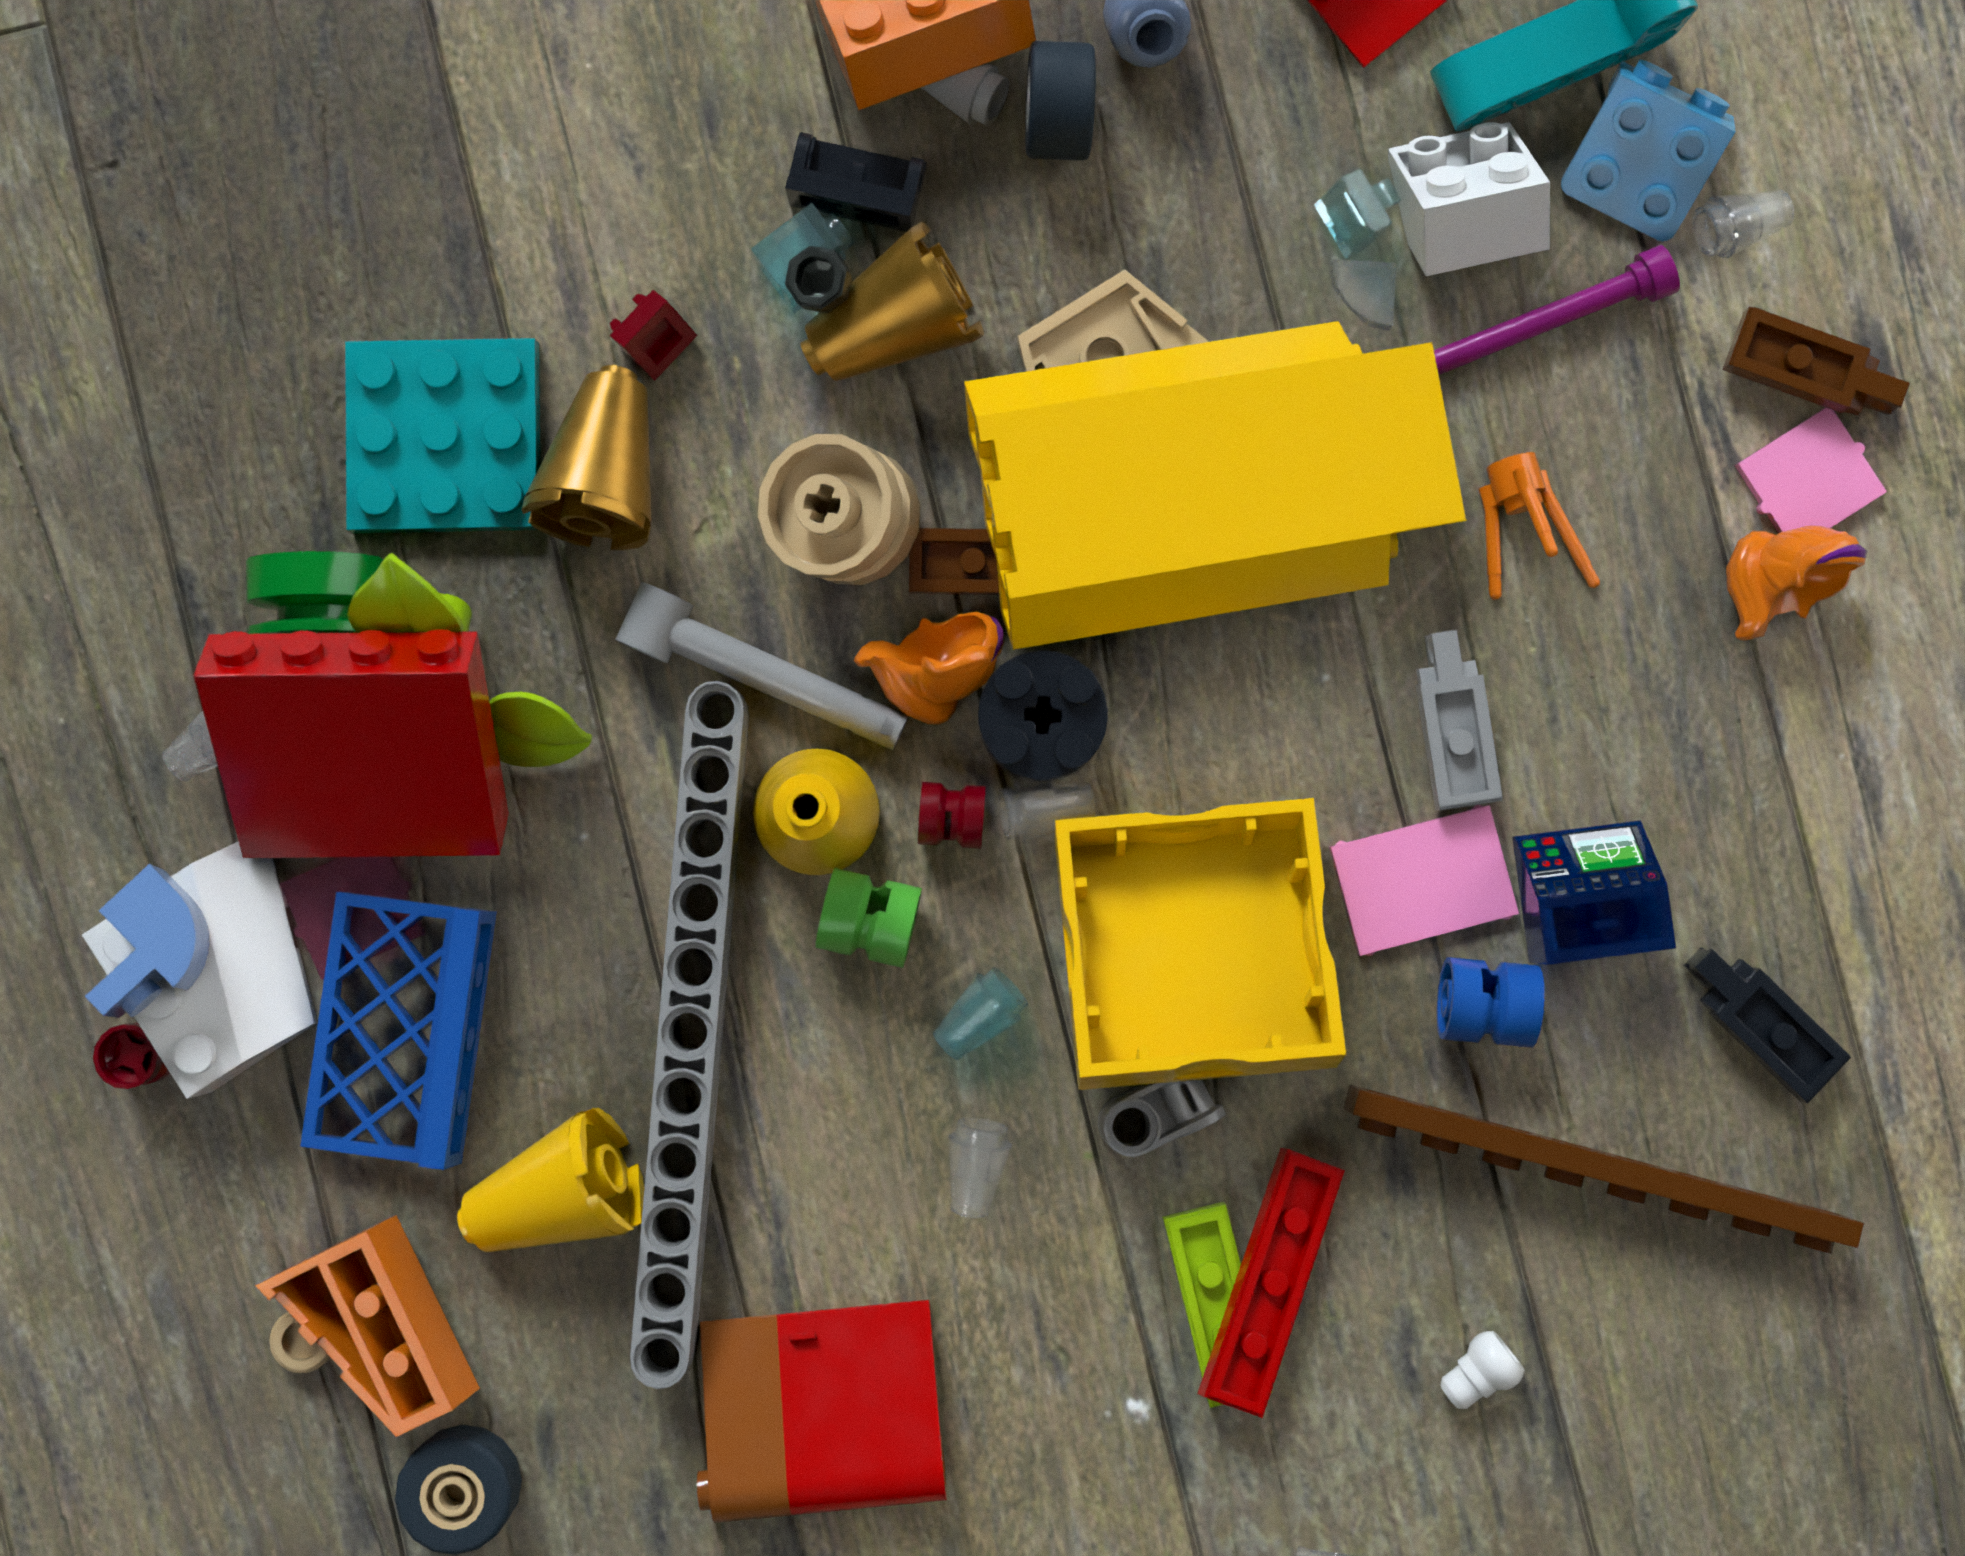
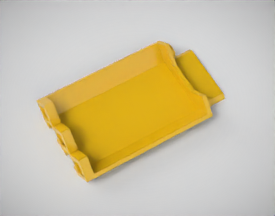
(1206, 478)

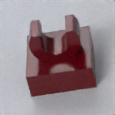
(652, 334)

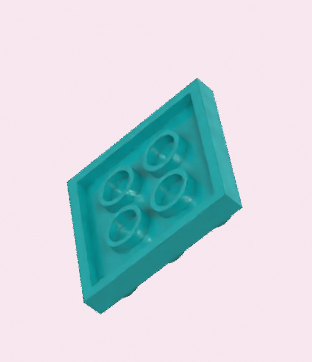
(441, 434)

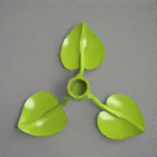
(526, 726)

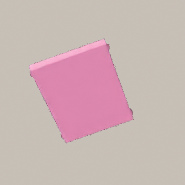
(1423, 880)

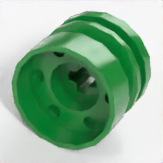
(306, 589)

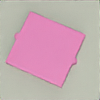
(1811, 475)

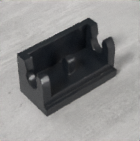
(855, 183)

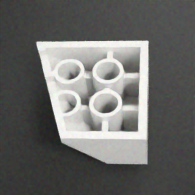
(251, 986)

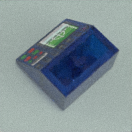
(1592, 894)

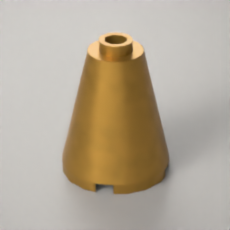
(894, 312)
(598, 466)

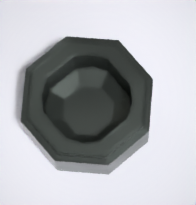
(818, 279)

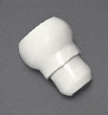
(1482, 1371)

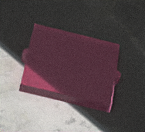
(314, 895)

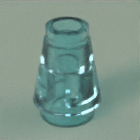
(980, 1013)

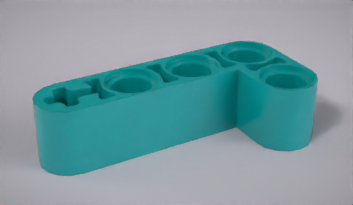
(1552, 54)

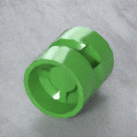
(868, 917)

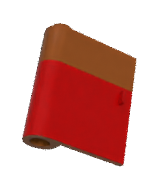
(820, 1412)

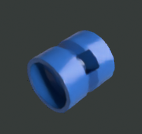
(1495, 1002)

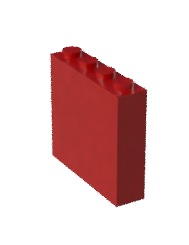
(354, 743)

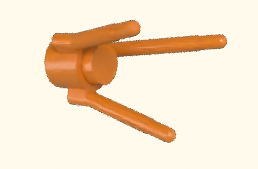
(1523, 488)

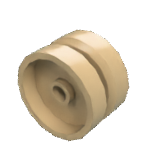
(838, 510)

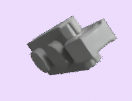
(1456, 727)

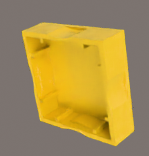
(1197, 945)

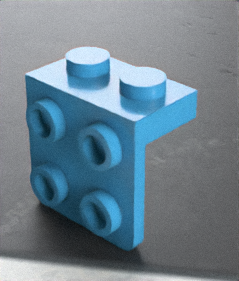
(1649, 150)

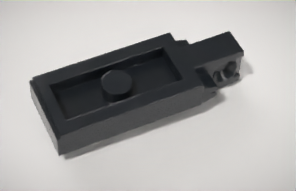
(1768, 1024)

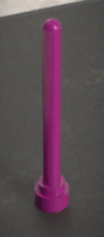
(1650, 277)

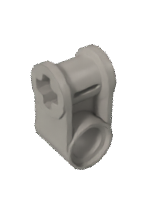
(1165, 1114)

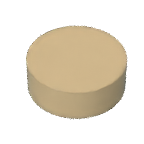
(292, 1349)

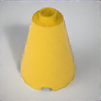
(845, 815)
(557, 1190)

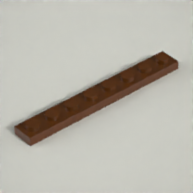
(1625, 1176)

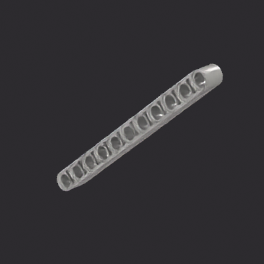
(673, 1060)

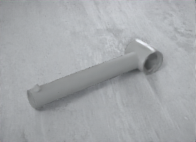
(661, 625)

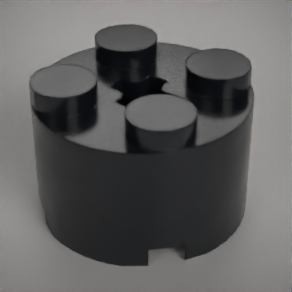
(1070, 692)

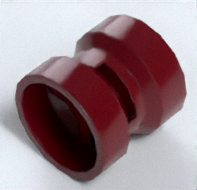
(966, 818)
(121, 1058)

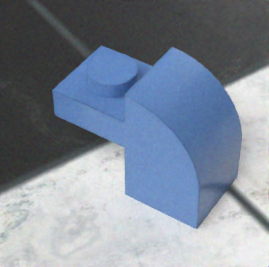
(167, 940)

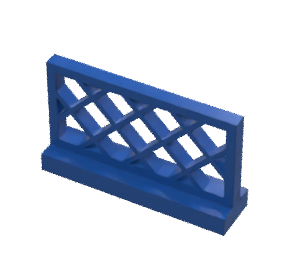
(453, 1035)

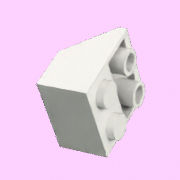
(1471, 198)

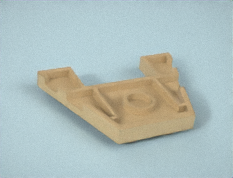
(1106, 323)

